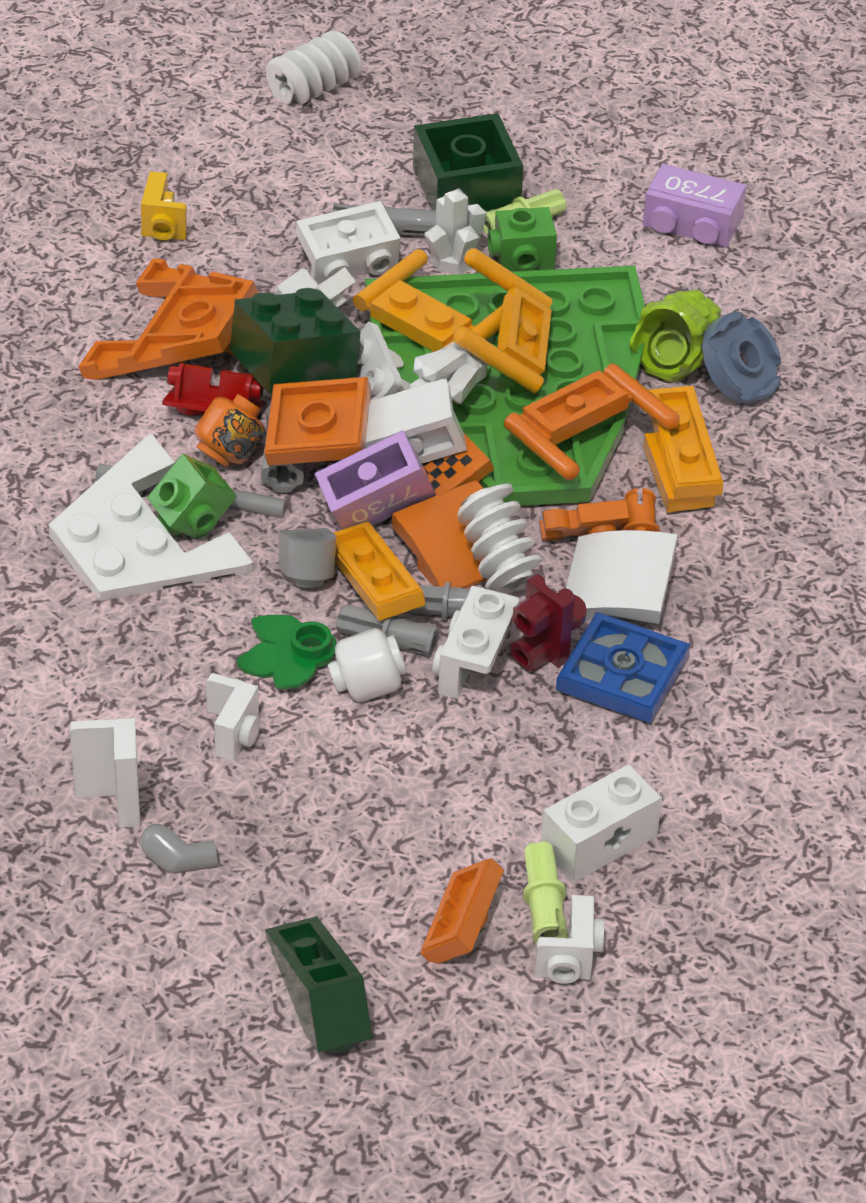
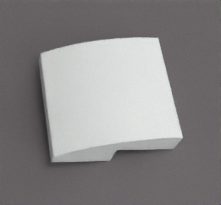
(623, 573)

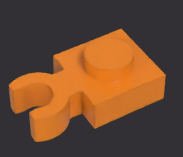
(584, 520)

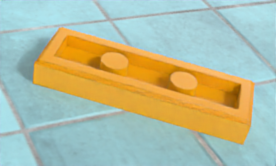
(687, 447)
(376, 572)

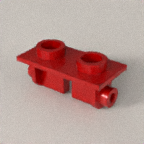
(195, 392)

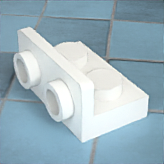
(350, 238)
(379, 363)

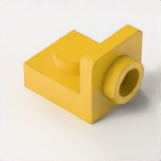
(159, 212)

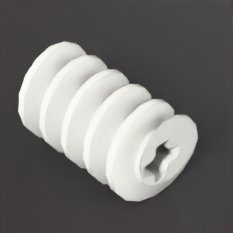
(313, 68)
(497, 540)

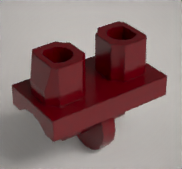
(546, 624)

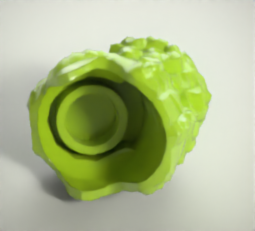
(674, 334)

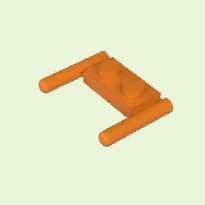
(579, 408)

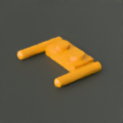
(415, 312)
(522, 330)

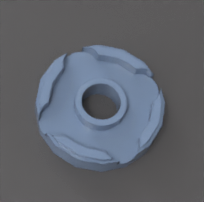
(722, 358)

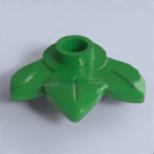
(287, 650)

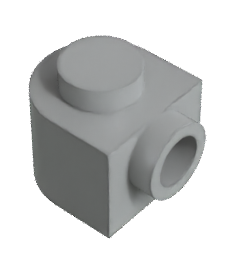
(307, 555)

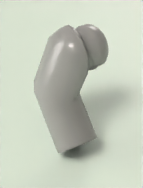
(173, 853)

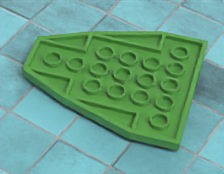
(589, 329)

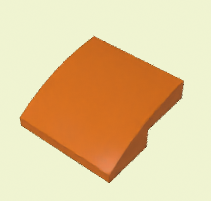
(439, 538)

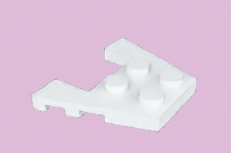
(122, 544)

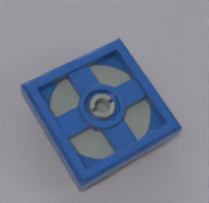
(623, 667)

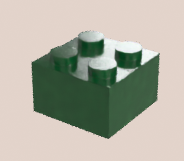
(468, 156)
(293, 338)

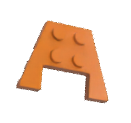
(187, 326)

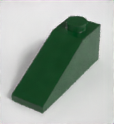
(321, 985)

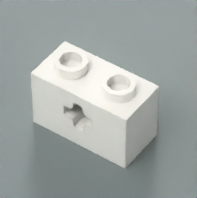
(601, 822)

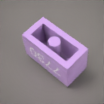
(694, 205)
(375, 482)

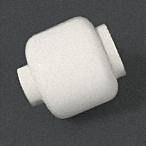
(367, 665)

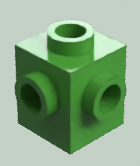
(523, 234)
(191, 497)

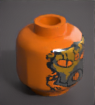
(229, 430)

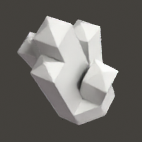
(455, 232)
(455, 365)

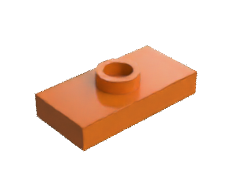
(462, 911)

